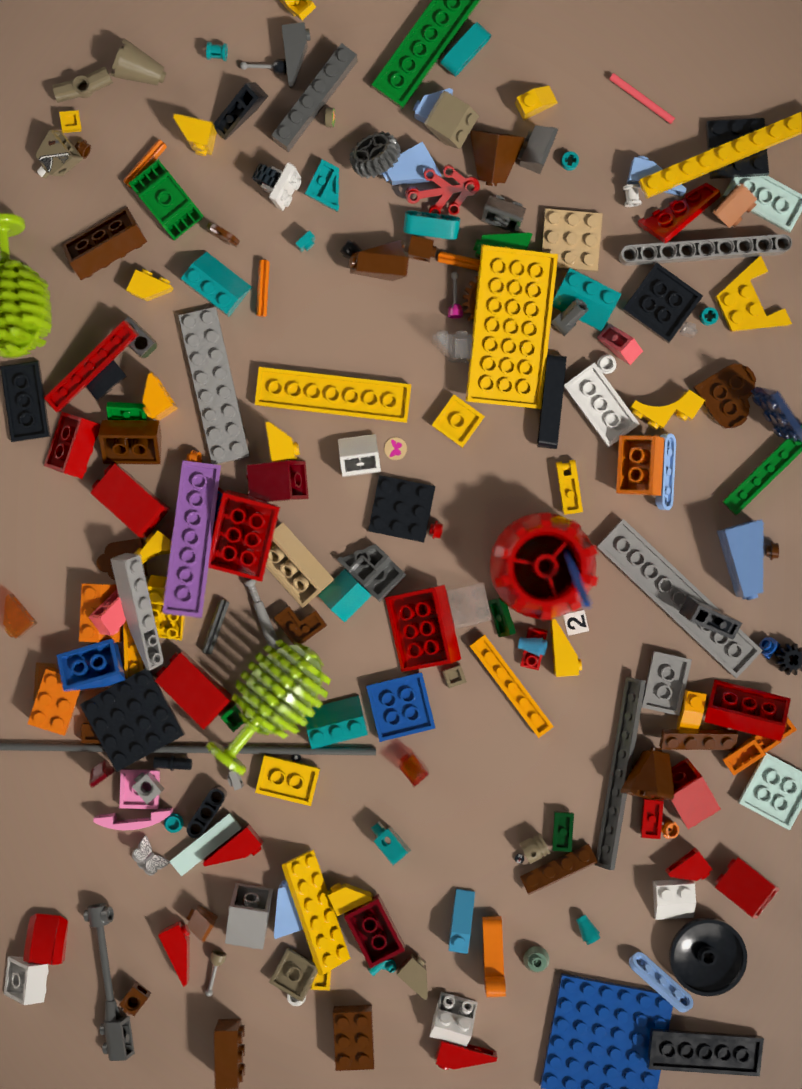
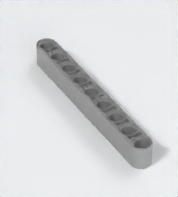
(712, 244)

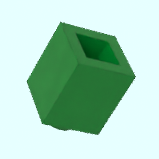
(233, 718)

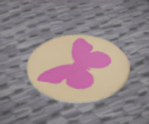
(395, 448)

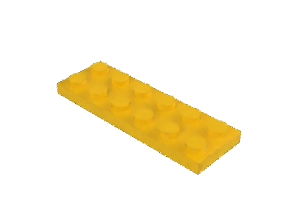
(316, 912)

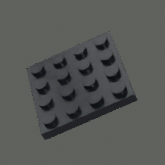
(132, 719)

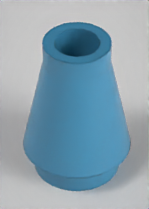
(533, 645)

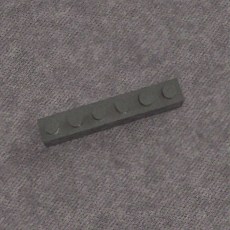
(314, 97)

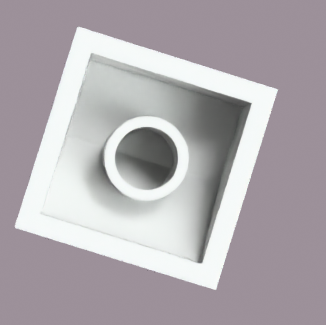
(674, 899)
(25, 981)

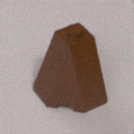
(495, 155)
(381, 262)
(651, 776)

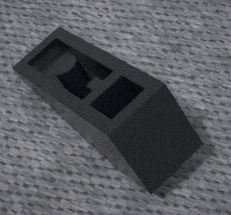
(240, 109)
(710, 618)

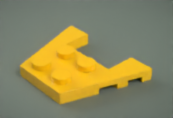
(742, 306)

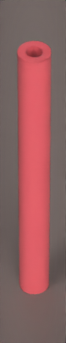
(642, 98)

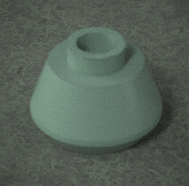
(536, 954)

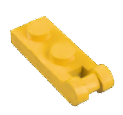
(569, 487)

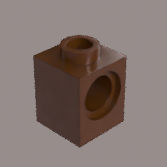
(421, 249)
(138, 992)

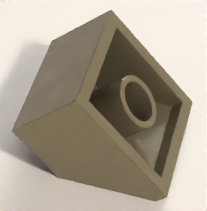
(451, 120)

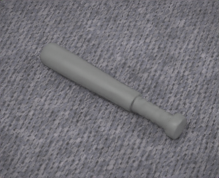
(263, 617)

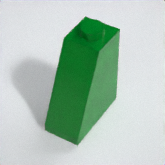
(513, 241)

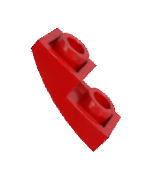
(528, 659)

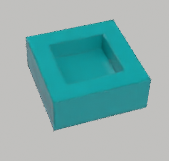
(306, 242)

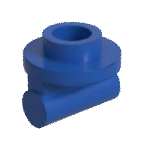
(769, 647)

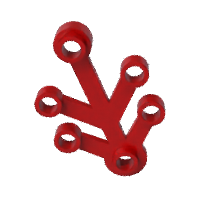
(445, 189)

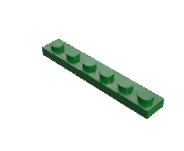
(762, 475)

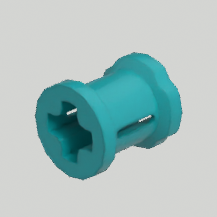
(217, 51)

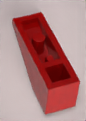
(238, 847)
(177, 946)
(457, 1056)

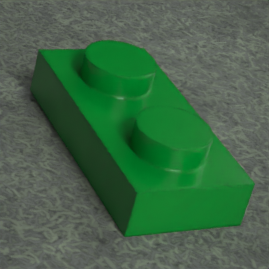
(125, 411)

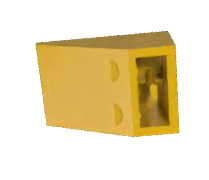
(167, 625)

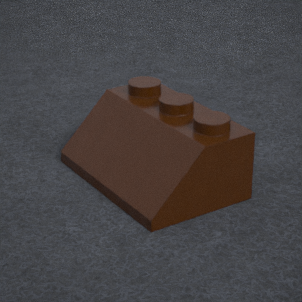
(130, 441)

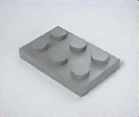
(666, 683)

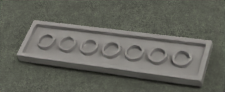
(214, 385)

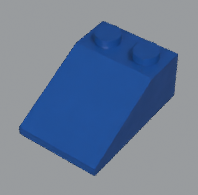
(91, 666)

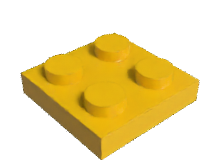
(458, 421)

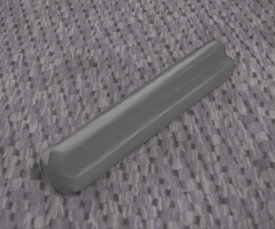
(215, 626)

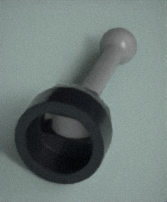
(278, 66)

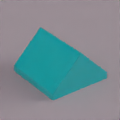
(344, 595)

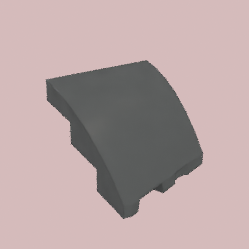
(373, 570)

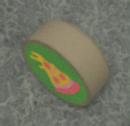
(329, 117)

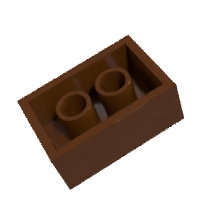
(353, 1037)
(229, 1053)

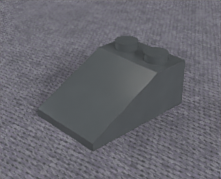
(503, 213)

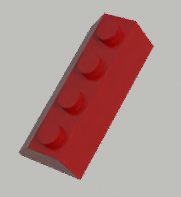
(748, 710)

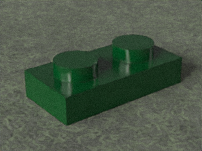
(501, 617)
(562, 831)

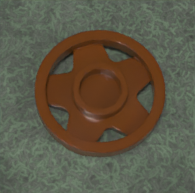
(222, 234)

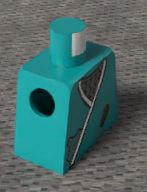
(396, 849)

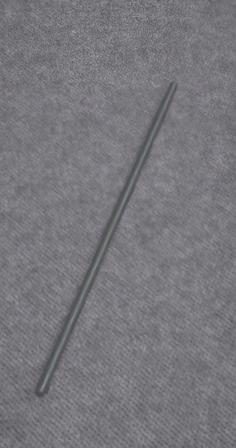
(193, 749)

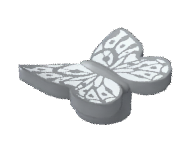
(146, 859)

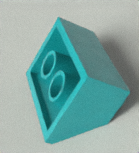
(216, 283)
(598, 297)
(336, 722)

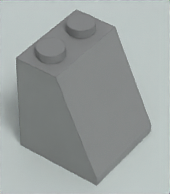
(248, 916)

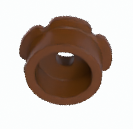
(83, 148)
(772, 550)

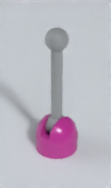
(455, 310)

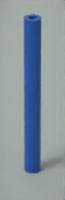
(576, 578)

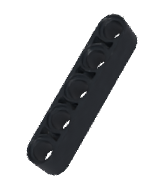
(552, 402)

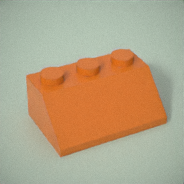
(91, 598)

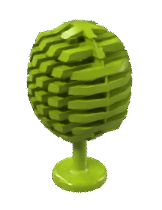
(23, 298)
(275, 697)

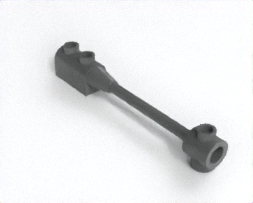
(115, 1027)

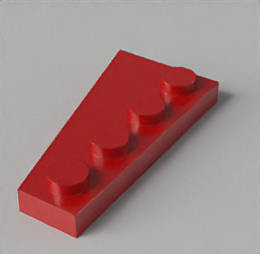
(679, 213)

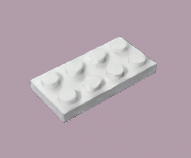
(601, 404)

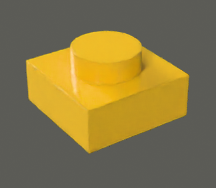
(70, 121)

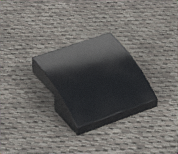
(106, 380)

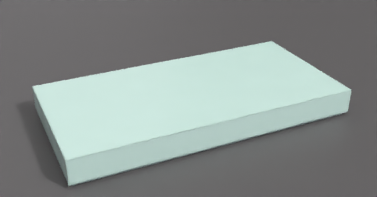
(774, 200)

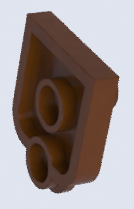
(115, 549)

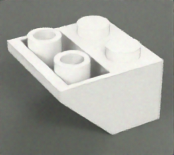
(359, 455)
(453, 1019)

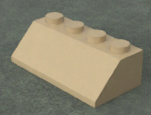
(296, 567)

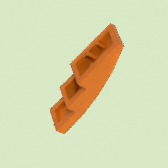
(753, 750)

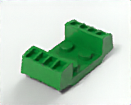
(166, 200)

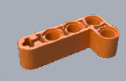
(493, 956)

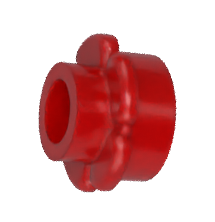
(436, 530)

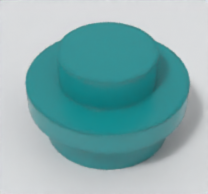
(173, 823)

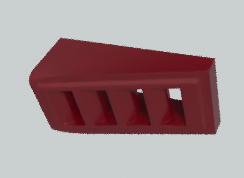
(100, 773)

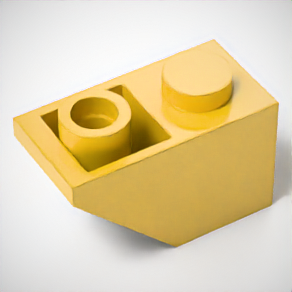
(147, 287)

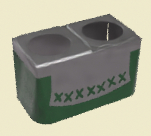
(152, 344)

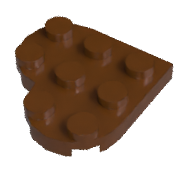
(728, 394)

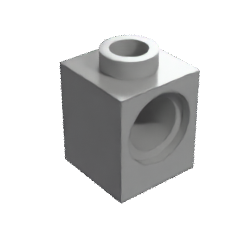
(147, 796)

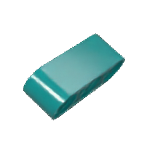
(466, 49)
(431, 224)

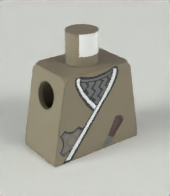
(56, 155)

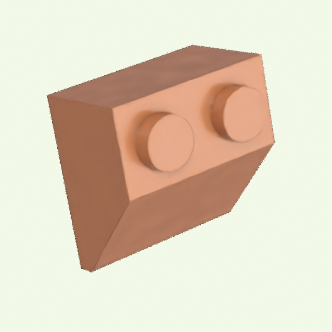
(735, 205)

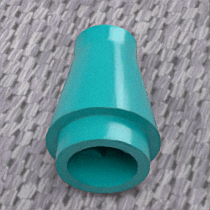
(588, 931)

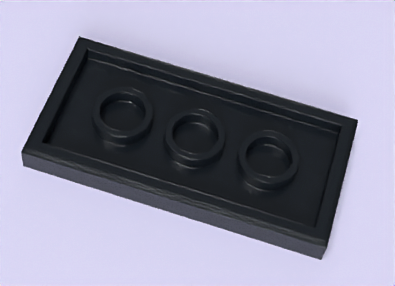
(25, 401)

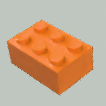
(640, 465)
(53, 705)

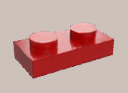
(651, 818)

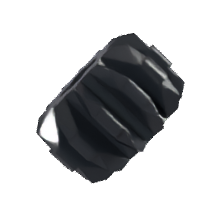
(784, 661)

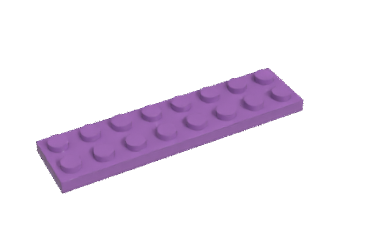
(191, 539)

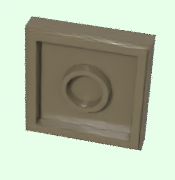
(294, 974)

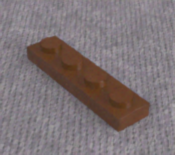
(698, 739)
(558, 869)

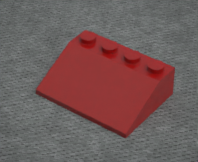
(243, 535)
(423, 628)

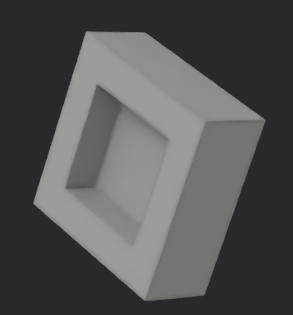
(235, 780)

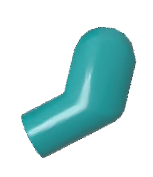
(389, 965)

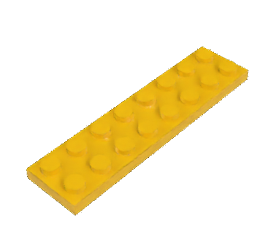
(332, 394)

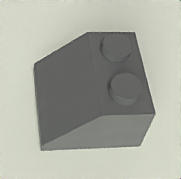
(538, 148)

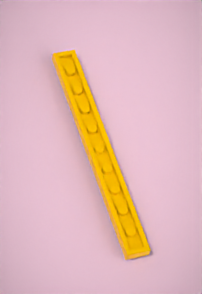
(721, 155)

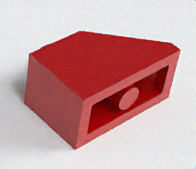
(690, 867)

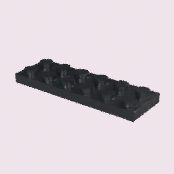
(705, 1052)

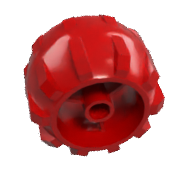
(504, 555)

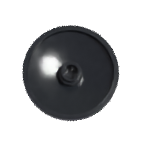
(708, 957)

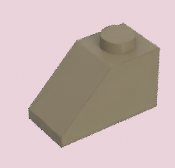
(414, 974)

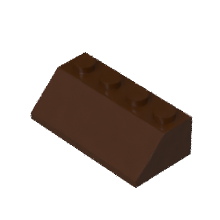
(104, 243)

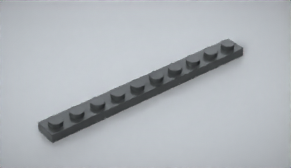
(619, 772)

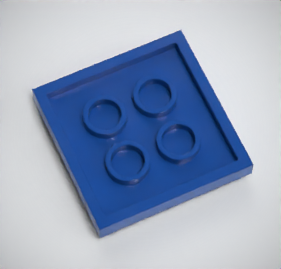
(400, 706)

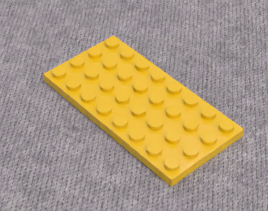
(511, 327)

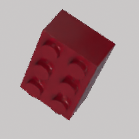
(375, 931)

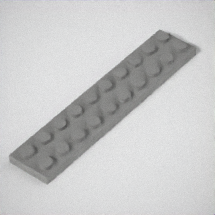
(669, 591)

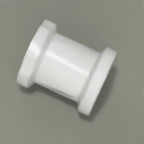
(632, 195)

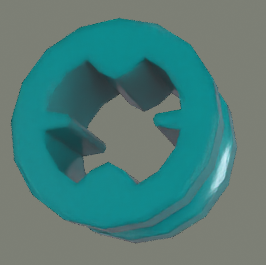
(574, 164)
(713, 311)

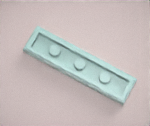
(205, 844)

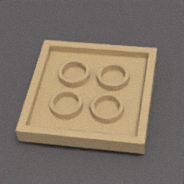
(573, 237)

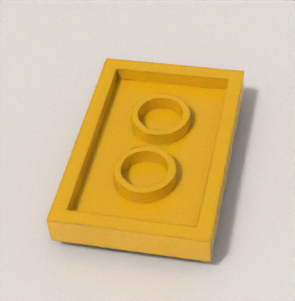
(287, 780)

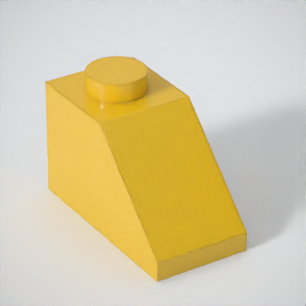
(535, 101)
(347, 897)

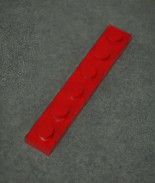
(91, 366)

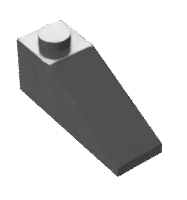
(295, 46)

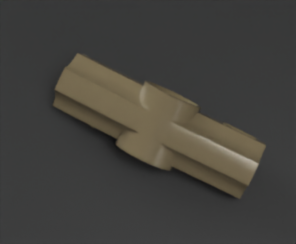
(70, 89)

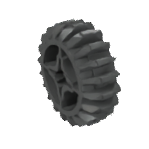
(375, 154)

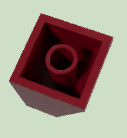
(278, 481)

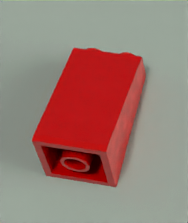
(129, 500)
(193, 689)

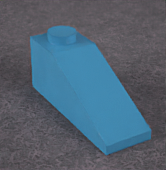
(461, 921)

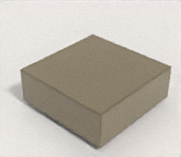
(454, 676)

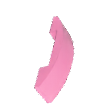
(111, 822)

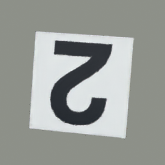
(576, 622)

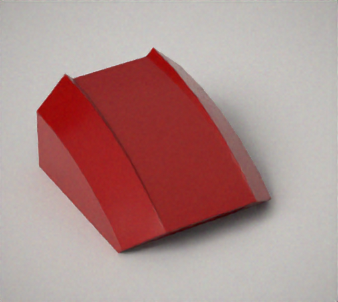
(46, 939)

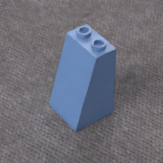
(744, 557)

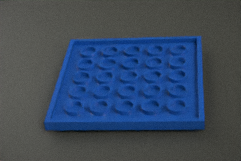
(602, 1036)

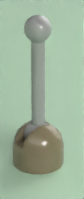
(217, 958)

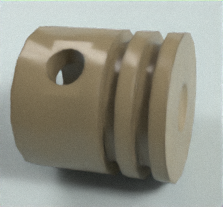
(534, 848)

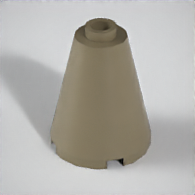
(136, 65)

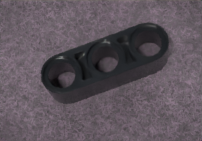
(202, 820)

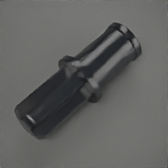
(172, 763)

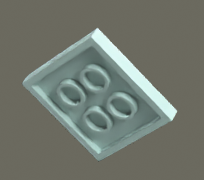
(774, 791)

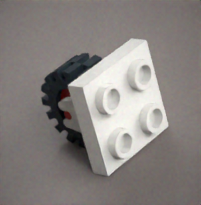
(278, 183)

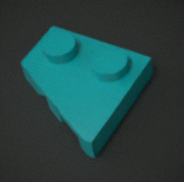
(325, 186)

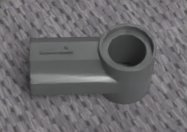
(567, 319)

